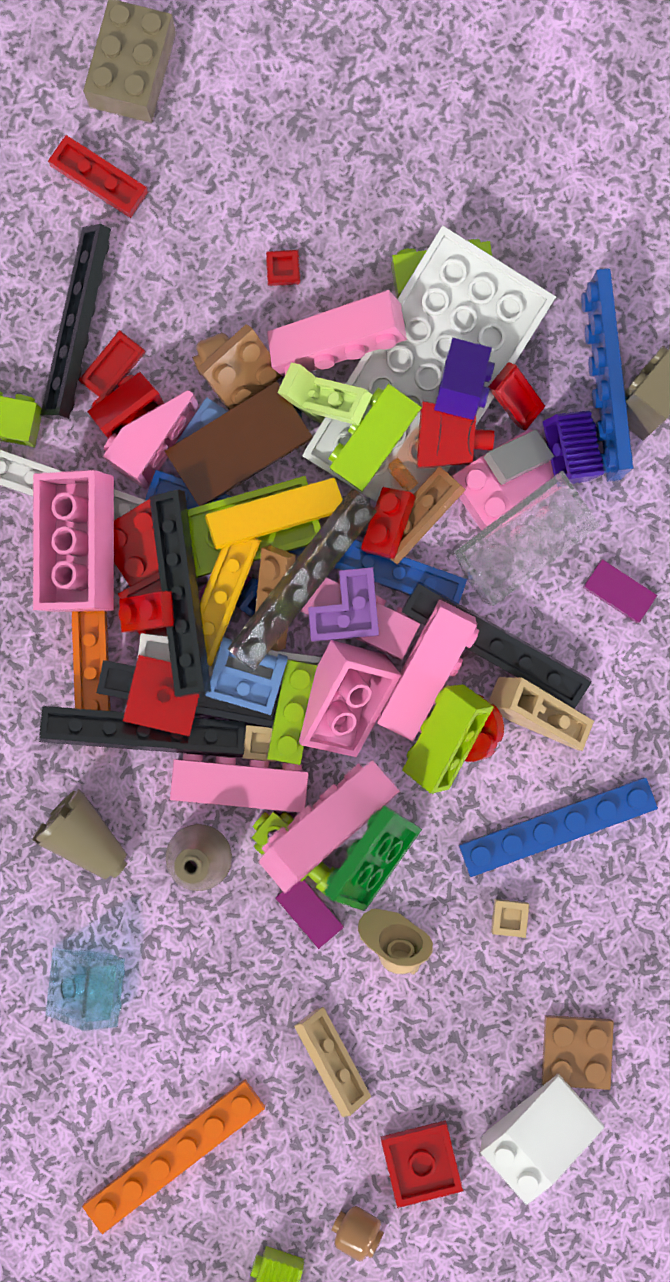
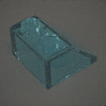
(85, 988)

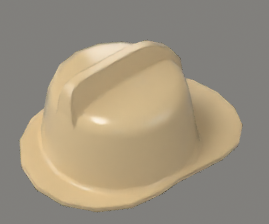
(395, 940)

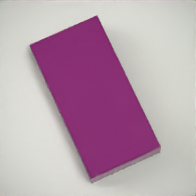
(619, 591)
(310, 913)

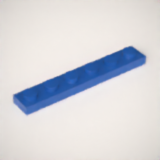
(558, 827)

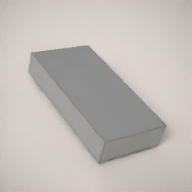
(518, 457)

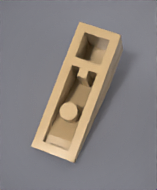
(540, 712)

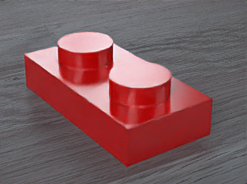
(388, 523)
(146, 612)

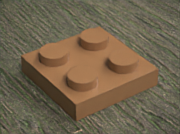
(239, 368)
(578, 1051)

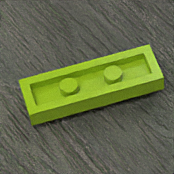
(290, 712)

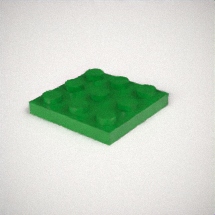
(372, 859)

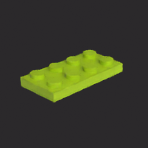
(287, 539)

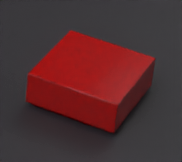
(283, 267)

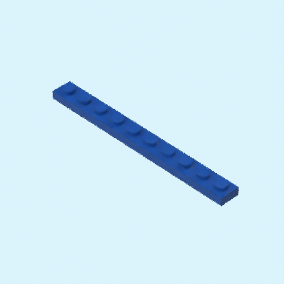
(386, 573)

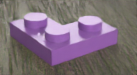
(355, 615)

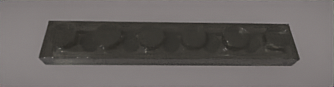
(302, 579)

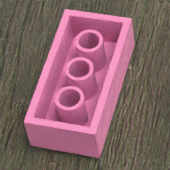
(73, 541)
(322, 830)

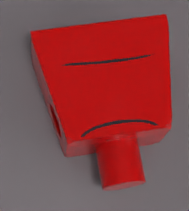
(448, 438)

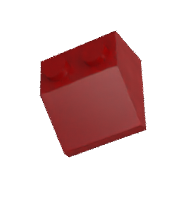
(124, 405)

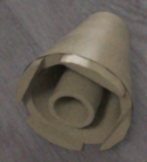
(82, 837)
(207, 849)

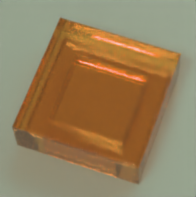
(402, 475)

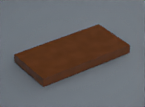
(238, 445)

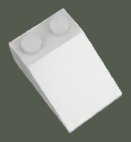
(540, 1138)

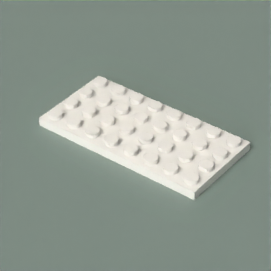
(450, 294)

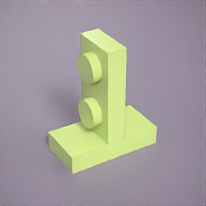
(323, 397)

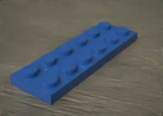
(607, 369)

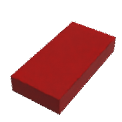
(112, 365)
(516, 396)

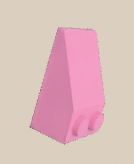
(142, 443)
(487, 497)
(347, 698)

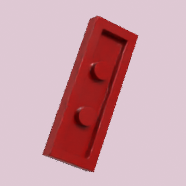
(98, 176)

